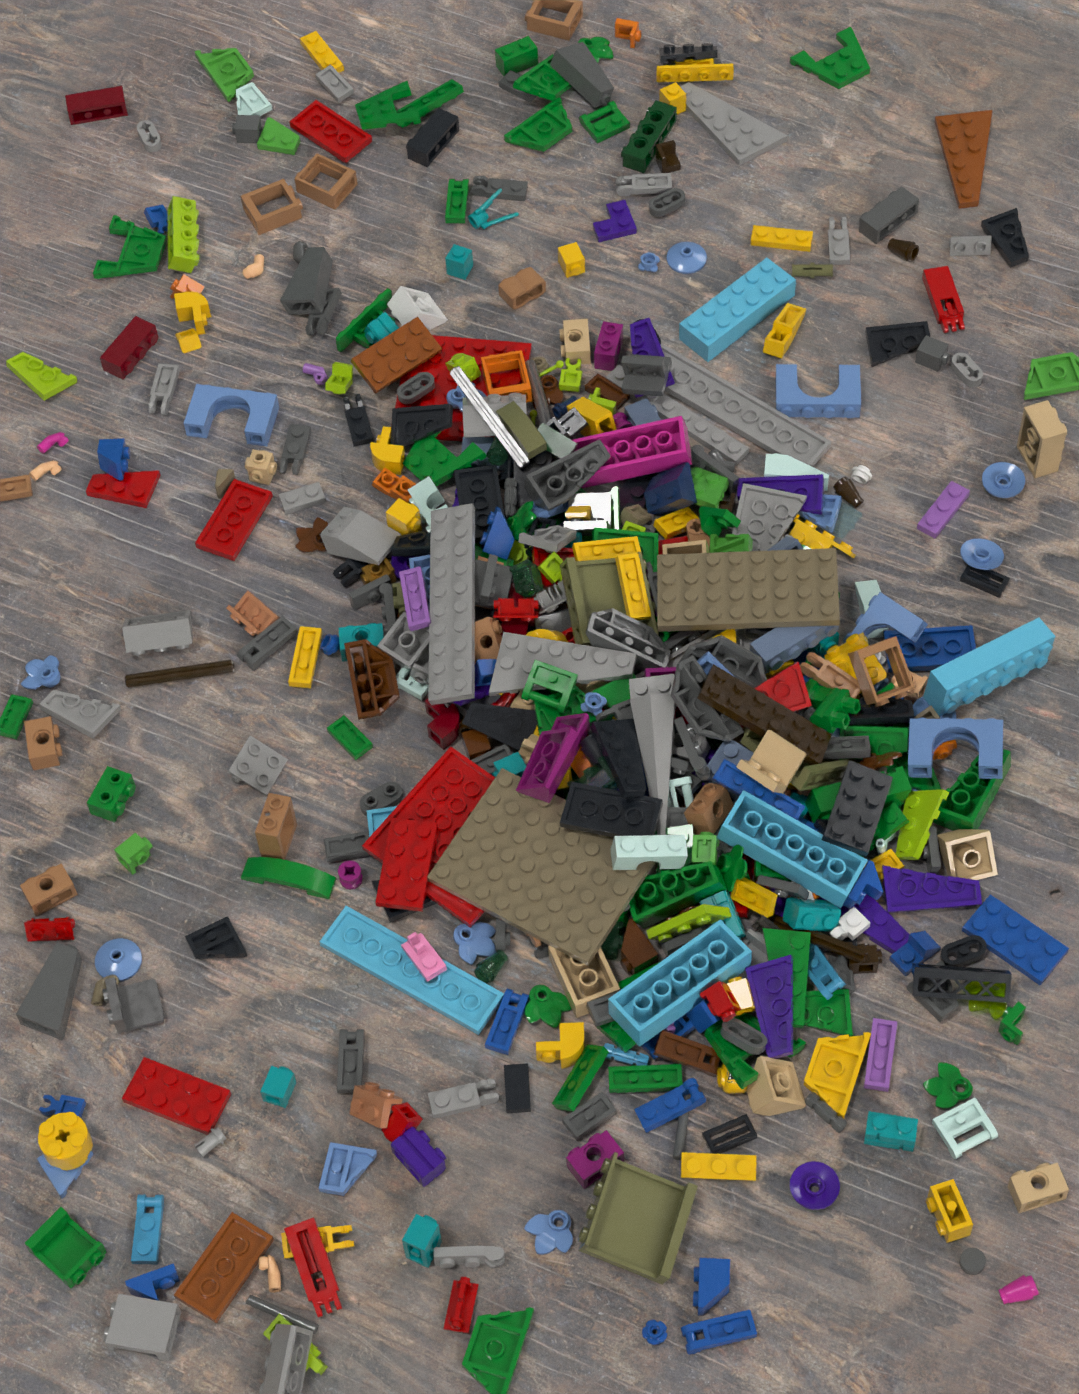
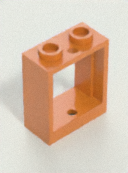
(510, 361)

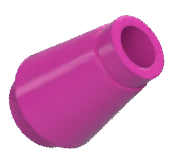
(1019, 1290)

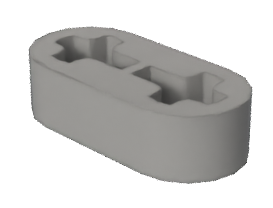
(151, 135)
(964, 371)

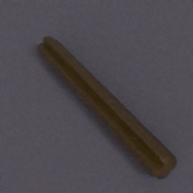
(179, 673)
(827, 942)

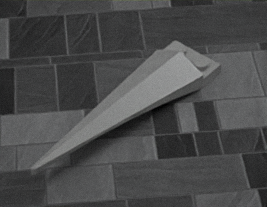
(654, 724)

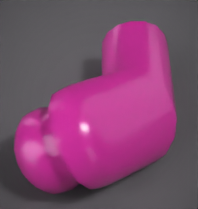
(50, 440)

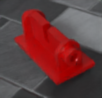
(524, 610)
(49, 930)
(461, 1305)

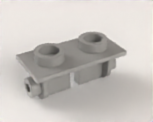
(970, 245)

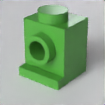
(133, 852)

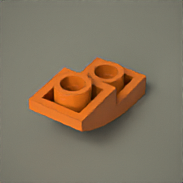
(393, 485)

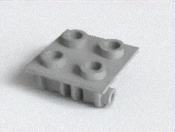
(550, 602)
(257, 765)

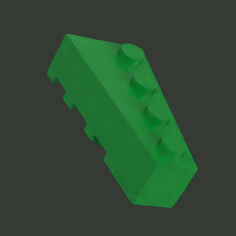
(970, 797)
(822, 798)
(673, 891)

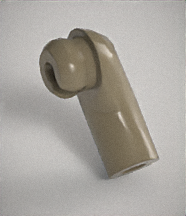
(98, 998)

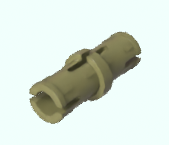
(812, 270)

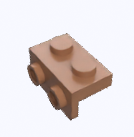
(252, 613)
(373, 1104)

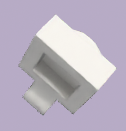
(850, 925)

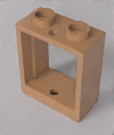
(552, 27)
(335, 196)
(275, 218)
(898, 666)
(276, 830)

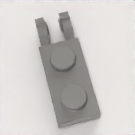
(643, 184)
(838, 243)
(163, 387)
(461, 1098)
(469, 1256)

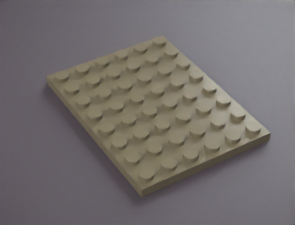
(535, 873)

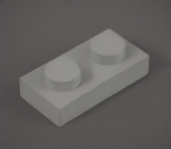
(334, 83)
(302, 498)

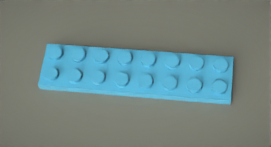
(380, 954)

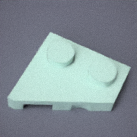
(251, 101)

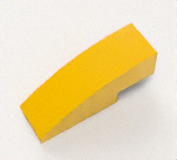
(784, 330)

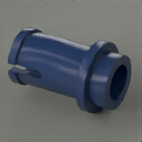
(560, 409)

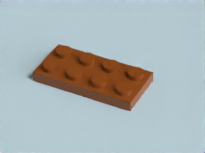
(396, 355)
(223, 1267)

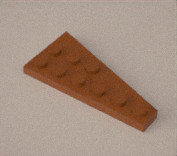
(964, 148)

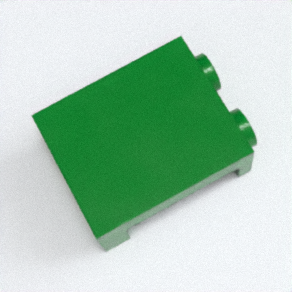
(65, 1248)

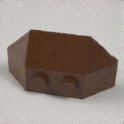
(371, 678)

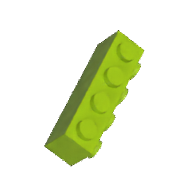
(182, 234)

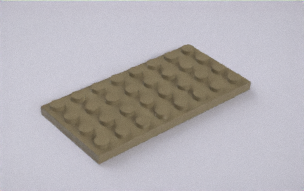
(747, 590)

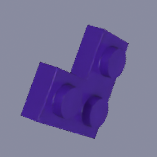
(618, 225)

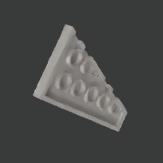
(731, 128)
(766, 514)
(589, 662)

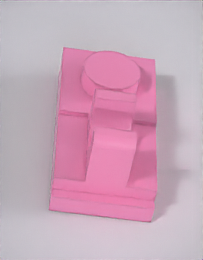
(423, 956)

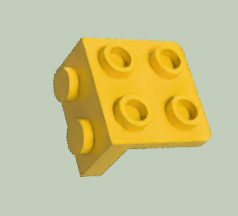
(839, 656)

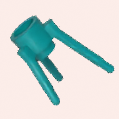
(480, 216)

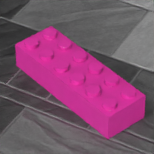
(641, 450)

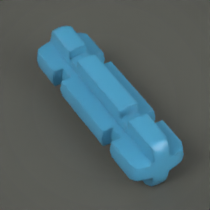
(629, 1057)

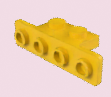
(694, 71)
(810, 537)

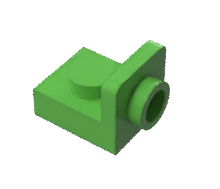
(704, 848)

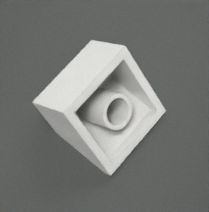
(410, 303)

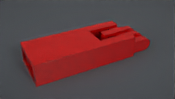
(940, 287)
(310, 1258)

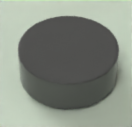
(972, 1261)

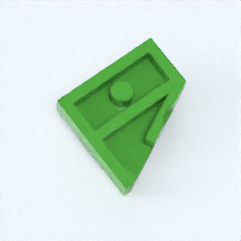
(278, 138)

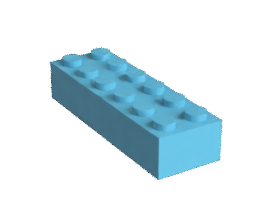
(737, 309)
(989, 667)
(791, 849)
(677, 981)

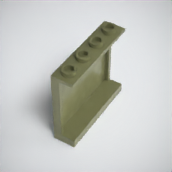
(593, 588)
(807, 775)
(636, 1220)

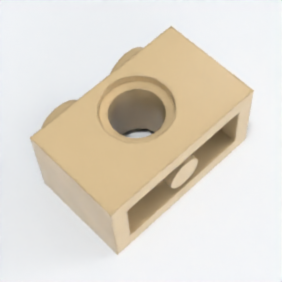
(576, 341)
(1028, 1197)

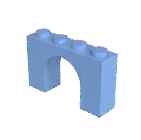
(211, 400)
(795, 403)
(888, 614)
(928, 734)

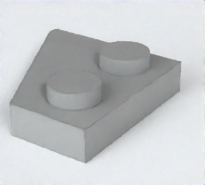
(549, 538)

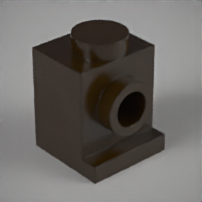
(871, 964)

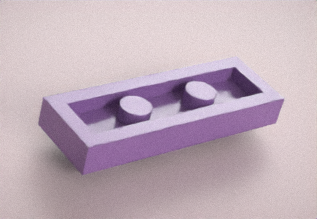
(943, 509)
(415, 598)
(880, 1055)

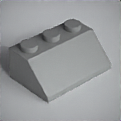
(475, 425)
(158, 632)
(287, 1360)

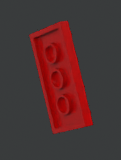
(330, 131)
(234, 519)
(406, 864)
(176, 1096)

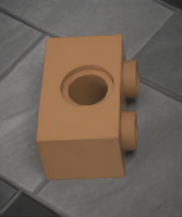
(483, 629)
(40, 754)
(709, 808)
(44, 900)

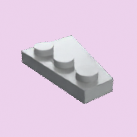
(80, 714)

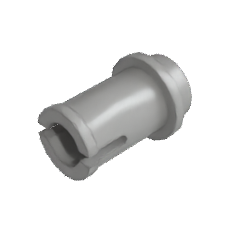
(210, 1141)

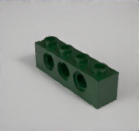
(650, 131)

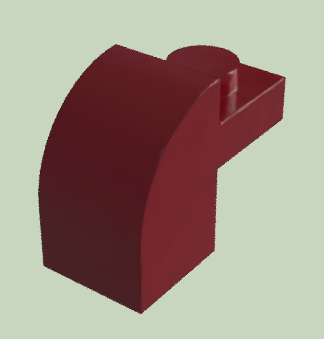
(445, 726)

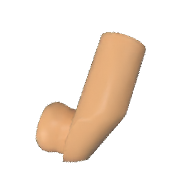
(274, 1276)

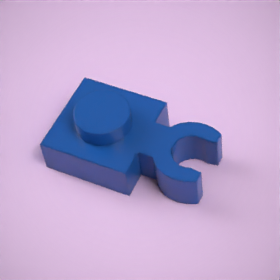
(157, 217)
(64, 1105)

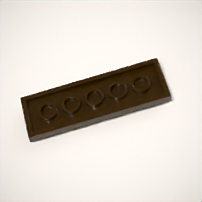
(762, 713)

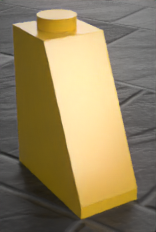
(598, 417)

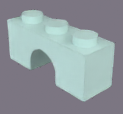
(426, 498)
(631, 851)

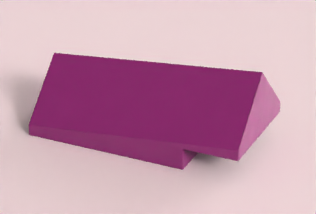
(553, 756)

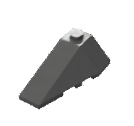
(564, 477)

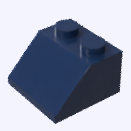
(670, 491)

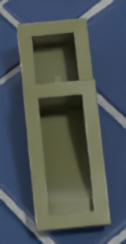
(522, 429)

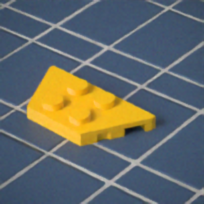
(836, 1069)

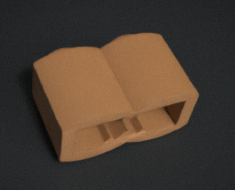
(522, 287)

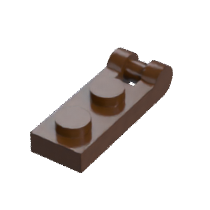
(687, 1053)

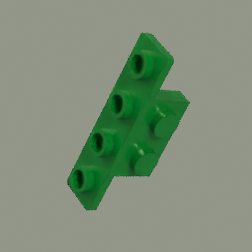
(356, 329)

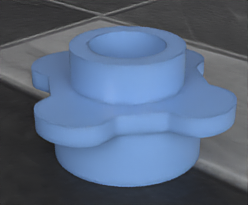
(649, 262)
(593, 698)

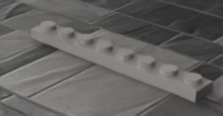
(698, 428)

